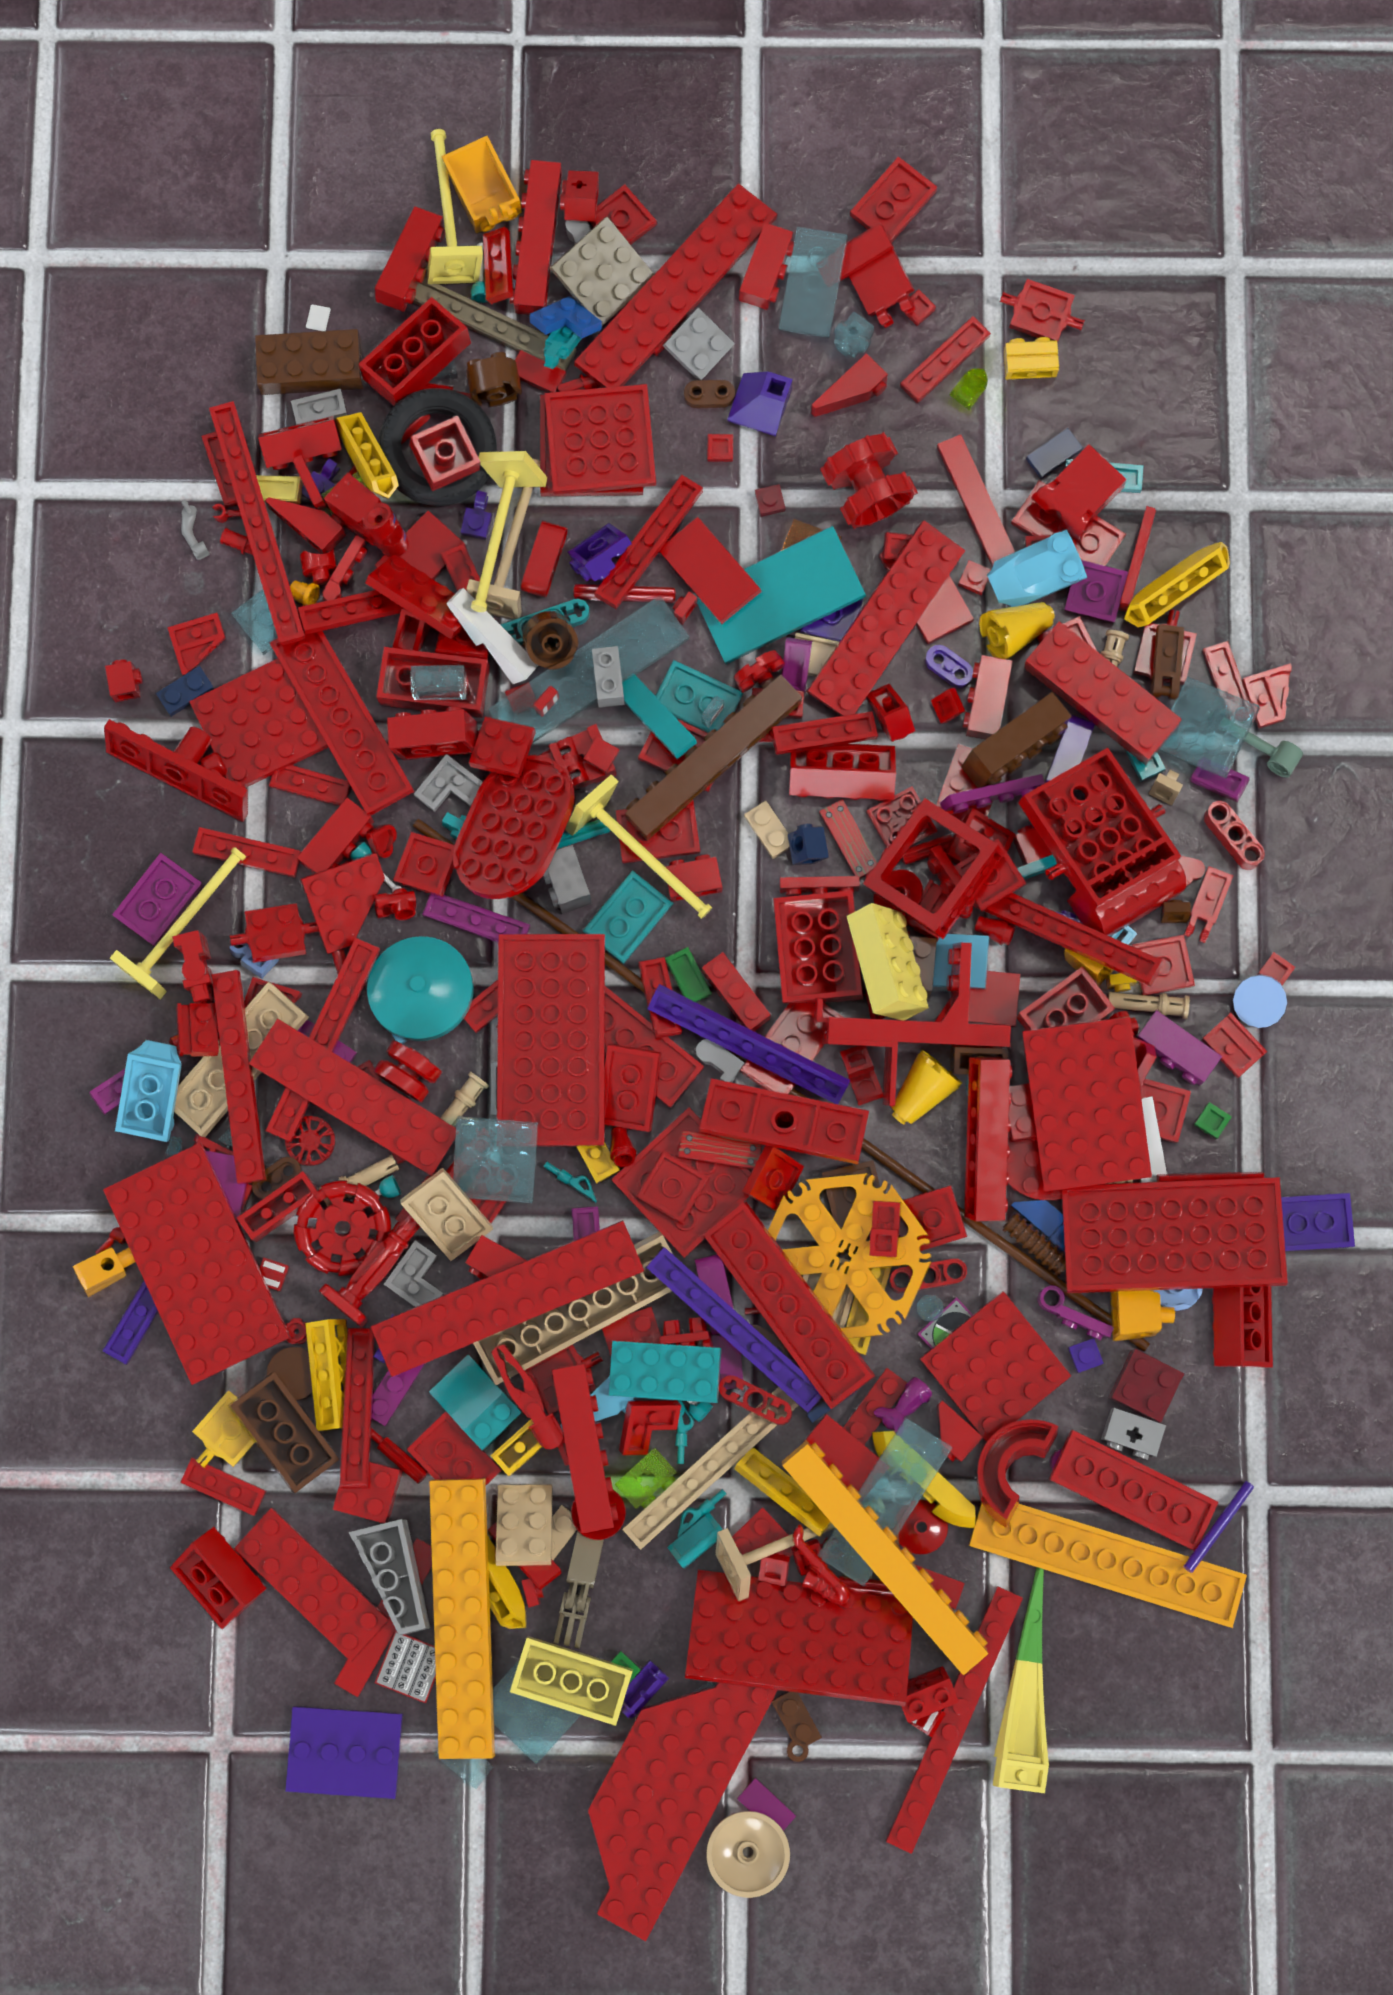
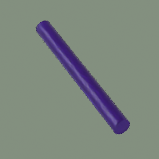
(1218, 1527)

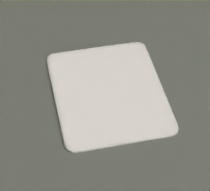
(318, 318)

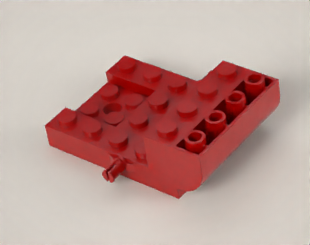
(1105, 844)

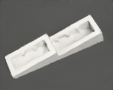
(485, 629)
(1154, 1142)

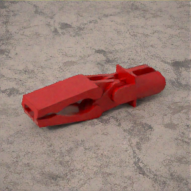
(545, 1427)

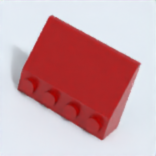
(817, 948)

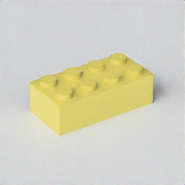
(887, 962)
(571, 1680)

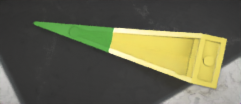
(1022, 1735)

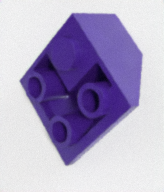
(761, 401)

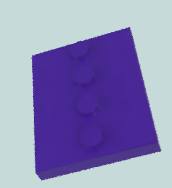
(344, 1752)

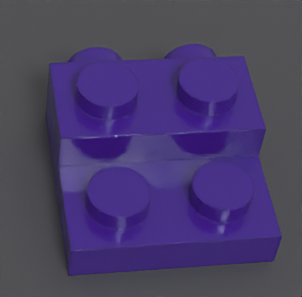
(594, 554)

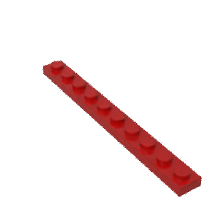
(257, 523)
(949, 1734)

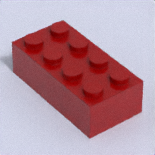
(415, 352)
(395, 681)

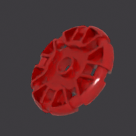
(339, 1211)

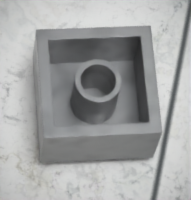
(568, 882)

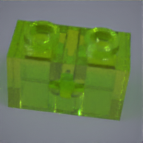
(651, 1463)

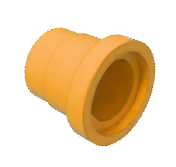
(305, 593)

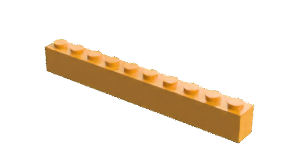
(885, 1557)

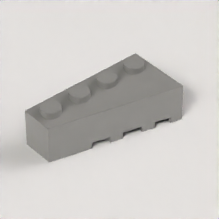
(394, 1571)

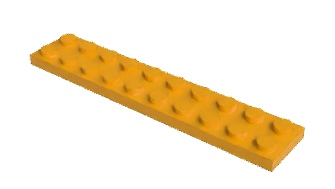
(1112, 1562)
(462, 1619)

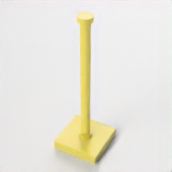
(453, 262)
(509, 471)
(593, 806)
(142, 970)

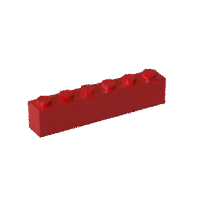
(537, 237)
(987, 1138)
(583, 1448)

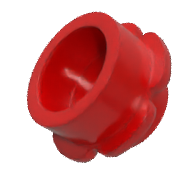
(301, 1337)

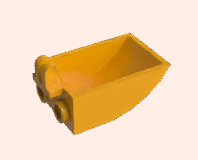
(482, 185)

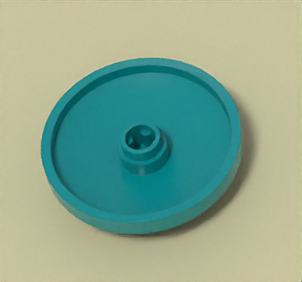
(420, 988)

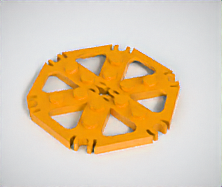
(854, 1232)

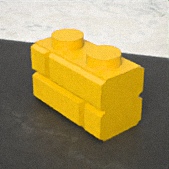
(1031, 359)
(517, 1450)

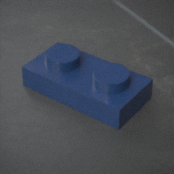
(188, 687)

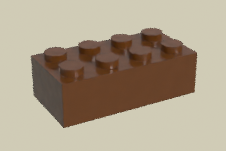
(308, 362)
(1017, 741)
(283, 1432)

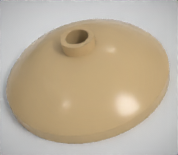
(753, 1874)

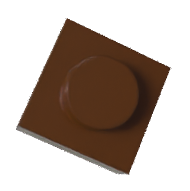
(1175, 911)

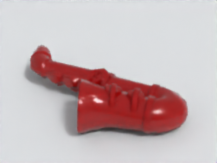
(820, 1577)

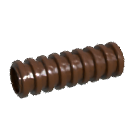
(1036, 1243)

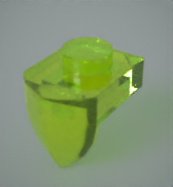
(970, 387)

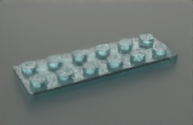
(891, 1491)

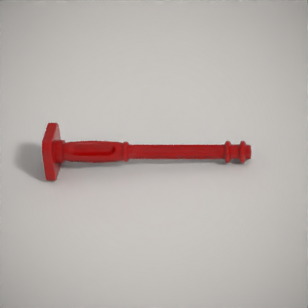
(373, 1270)

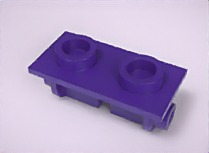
(643, 1688)

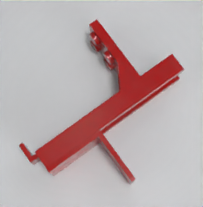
(948, 1028)

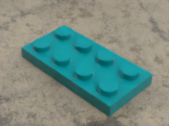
(665, 1371)

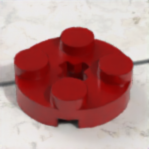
(759, 671)

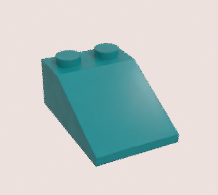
(476, 1402)

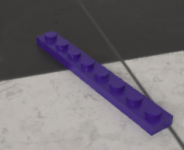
(748, 1044)
(734, 1328)

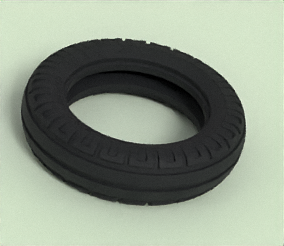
(436, 402)

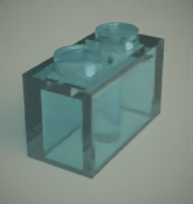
(438, 682)

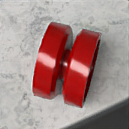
(409, 1068)

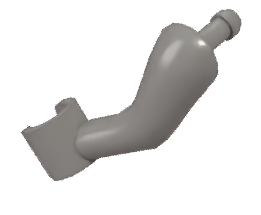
(188, 518)

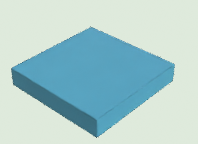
(979, 959)

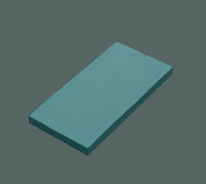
(796, 591)

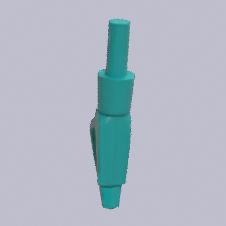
(567, 1178)
(681, 1436)
(706, 1507)

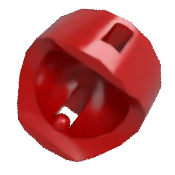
(318, 566)

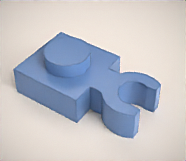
(258, 968)

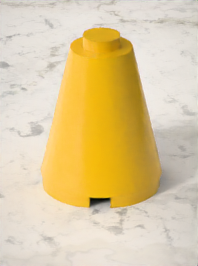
(1014, 627)
(923, 1088)

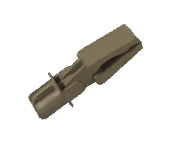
(581, 1573)

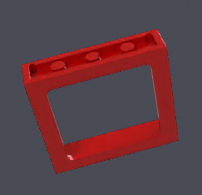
(965, 890)

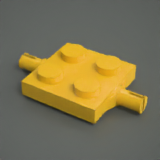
(223, 1434)

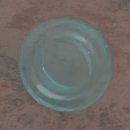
(930, 1308)

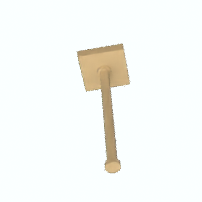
(501, 600)
(735, 1563)

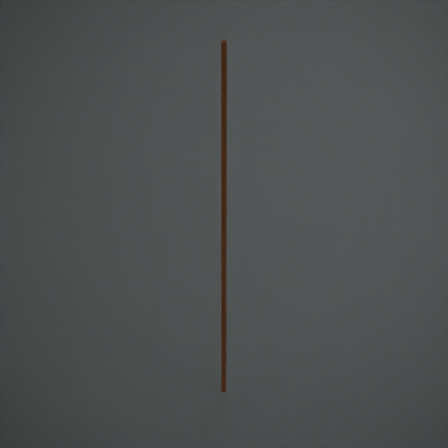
(868, 1147)

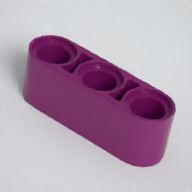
(713, 1274)

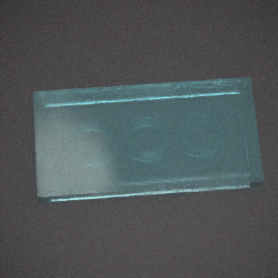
(813, 282)

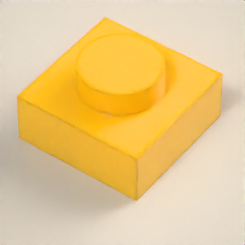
(1120, 982)

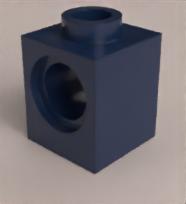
(808, 845)

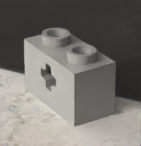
(608, 676)
(1149, 1433)

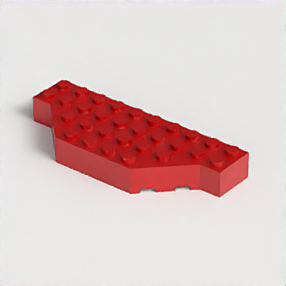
(665, 1794)

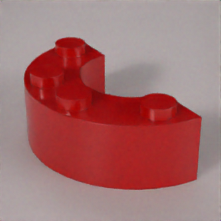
(1000, 1451)

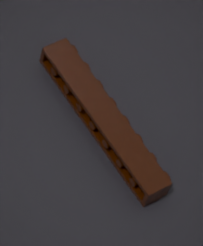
(713, 757)

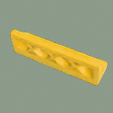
(326, 1371)

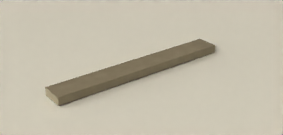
(488, 322)

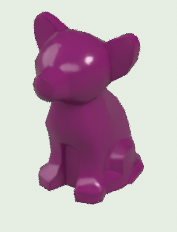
(915, 1394)

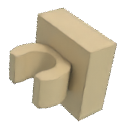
(1166, 787)

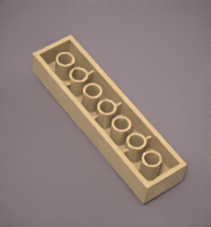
(572, 1322)

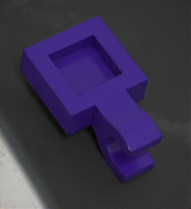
(323, 480)
(476, 520)

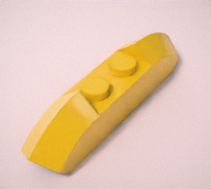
(367, 454)
(1177, 584)
(951, 1503)
(504, 1594)

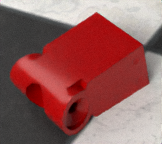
(1081, 491)
(367, 516)

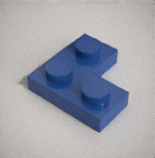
(566, 313)

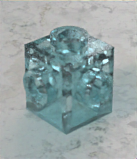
(853, 335)

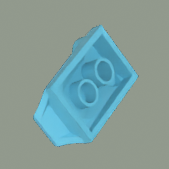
(1037, 570)
(149, 1091)

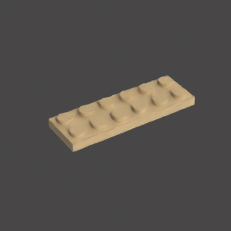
(202, 1093)

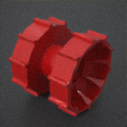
(861, 467)

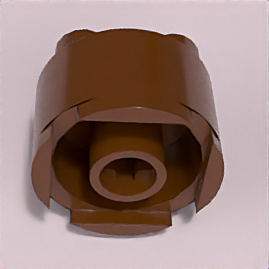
(493, 380)
(564, 637)

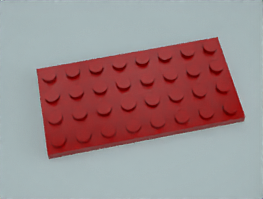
(552, 1036)
(1174, 1235)
(196, 1263)
(800, 1641)

